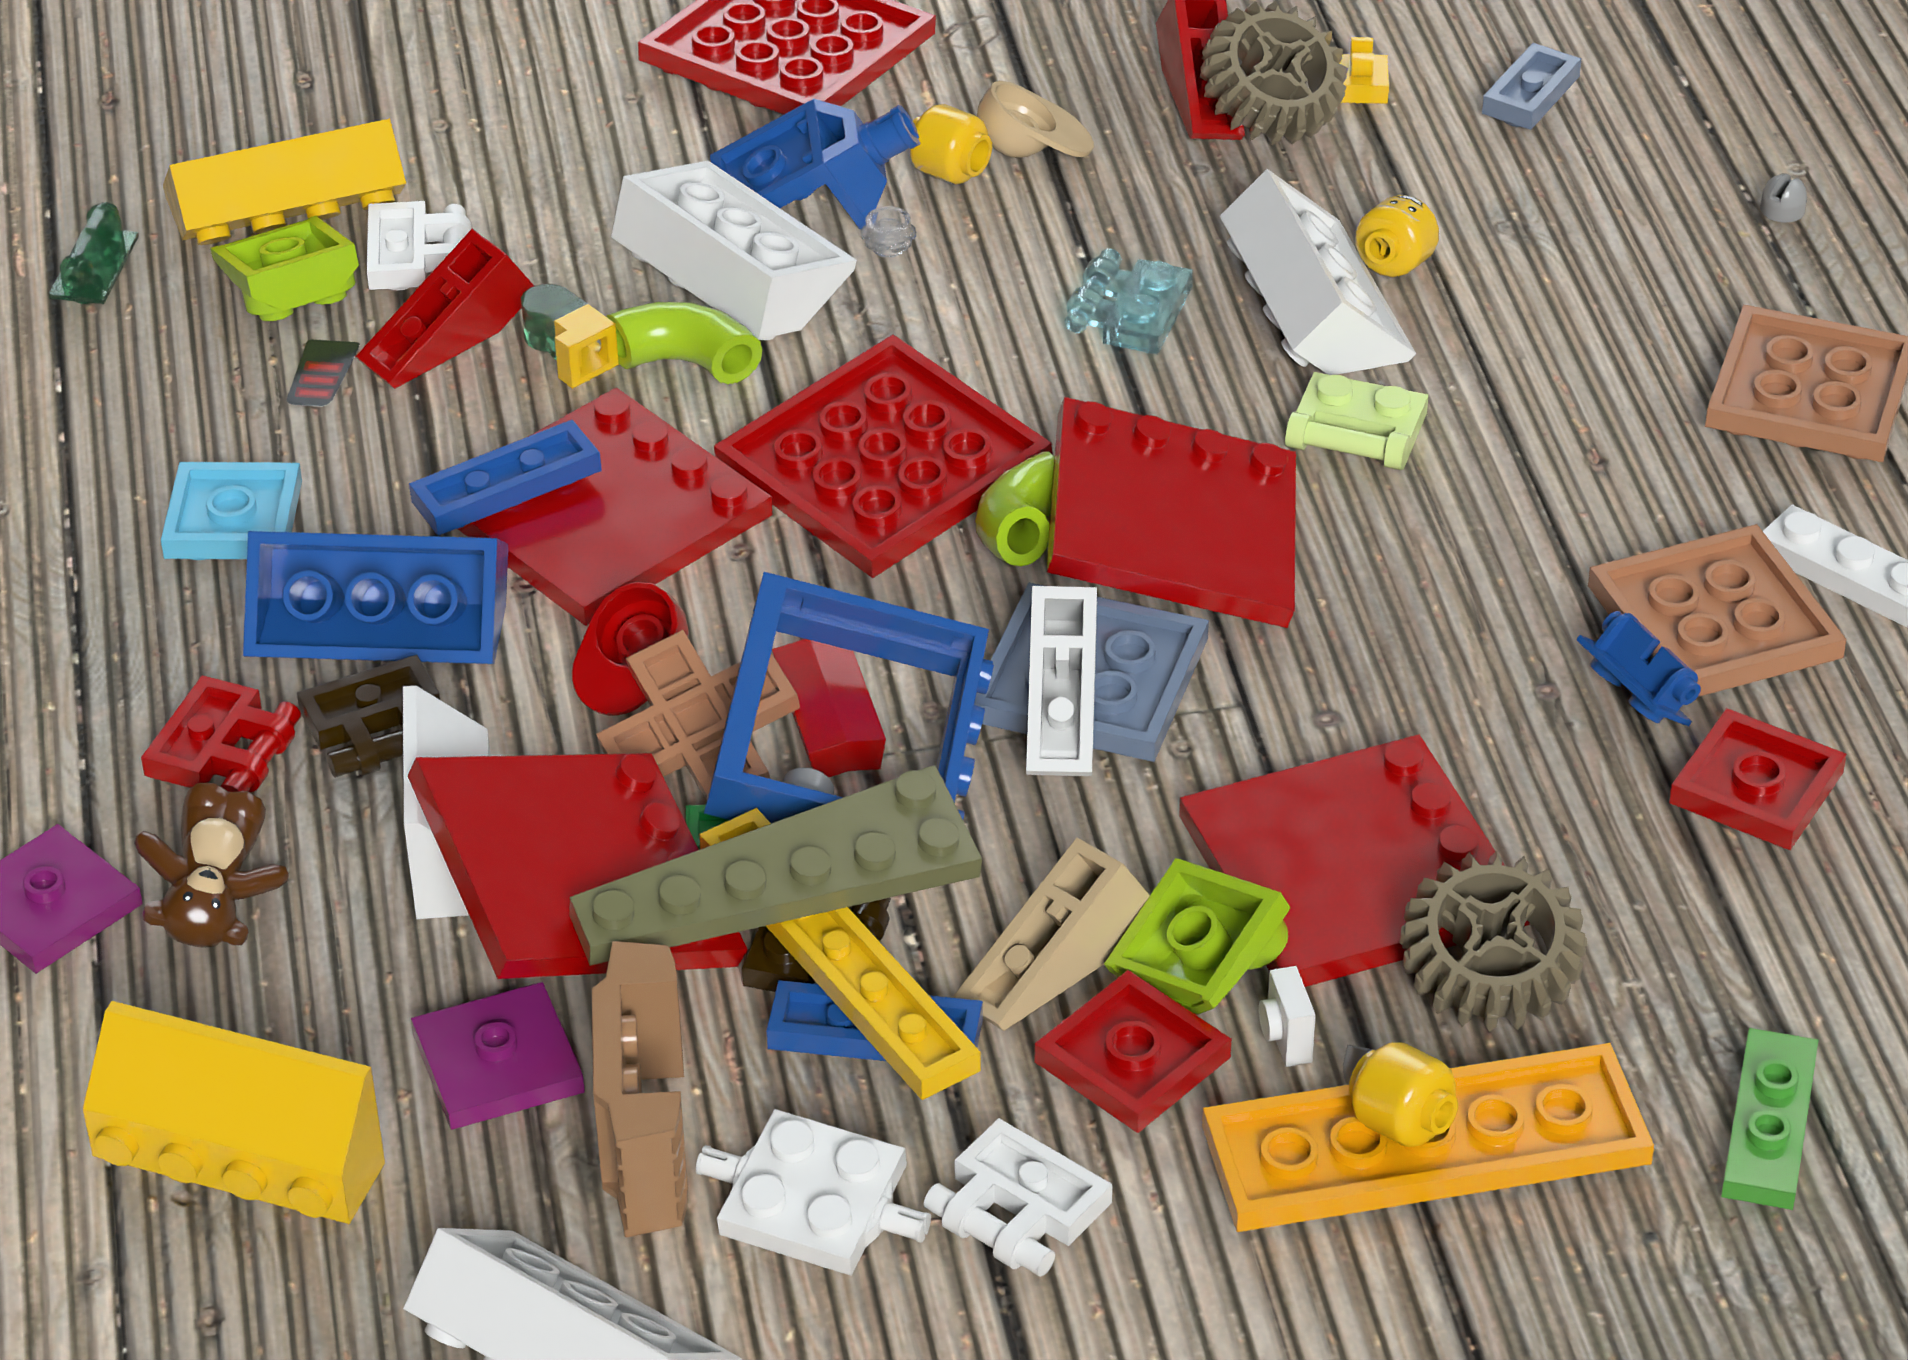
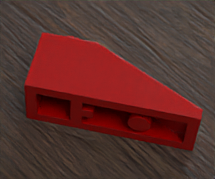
(1181, 36)
(450, 312)

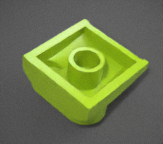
(289, 267)
(1201, 935)

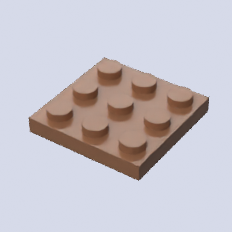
(1811, 383)
(1722, 608)

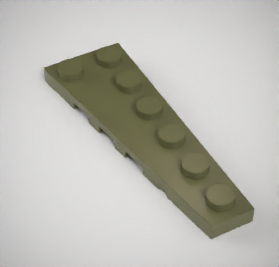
(815, 862)

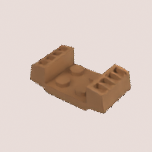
(639, 1132)

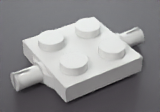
(813, 1192)

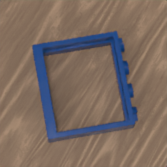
(858, 626)

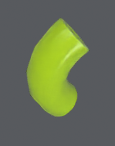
(687, 334)
(1016, 509)

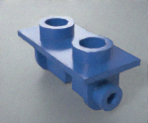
(1656, 686)

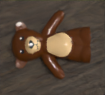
(207, 878)

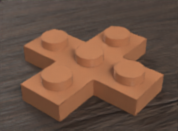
(691, 710)

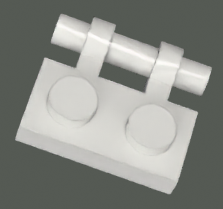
(399, 239)
(1027, 1180)

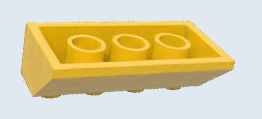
(284, 181)
(233, 1113)

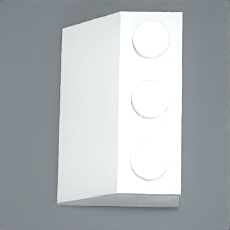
(433, 731)

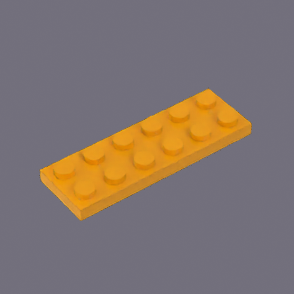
(1512, 1128)

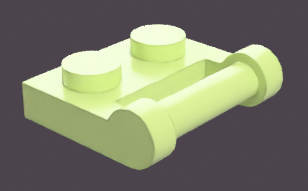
(1358, 419)

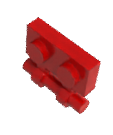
(204, 733)

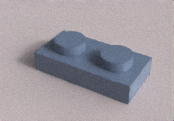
(1531, 86)

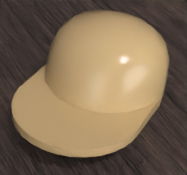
(1026, 123)

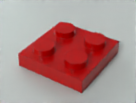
(1758, 778)
(1132, 1051)

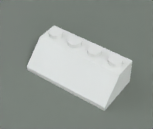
(729, 246)
(1312, 280)
(533, 1305)

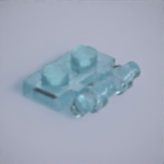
(1145, 302)

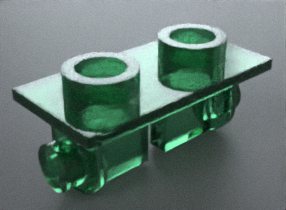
(95, 259)

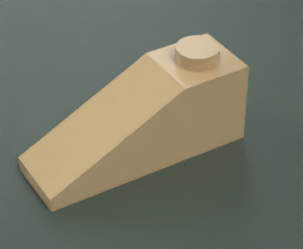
(1057, 935)

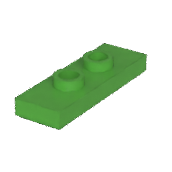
(1770, 1119)

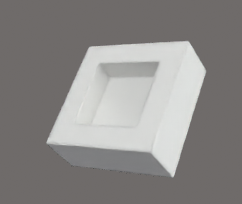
(1288, 1016)

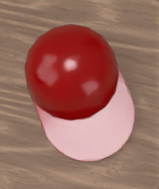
(621, 626)

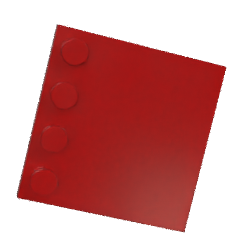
(787, 49)
(880, 454)
(1173, 512)
(635, 520)
(545, 829)
(1342, 848)

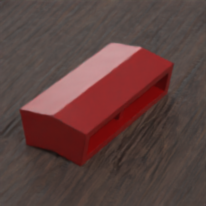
(835, 707)

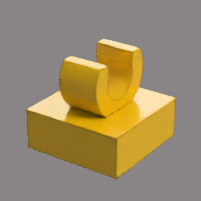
(1366, 74)

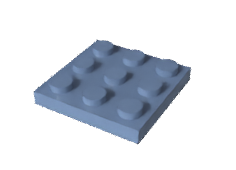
(1139, 674)

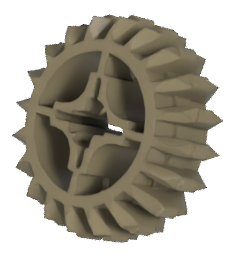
(1273, 55)
(1506, 973)

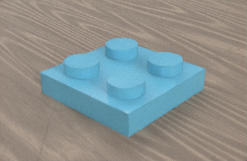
(222, 501)

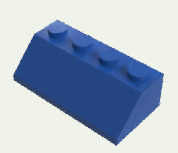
(374, 597)

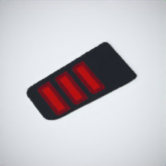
(321, 372)

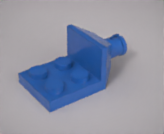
(820, 147)

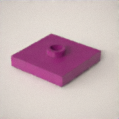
(58, 897)
(497, 1055)

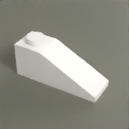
(1062, 681)

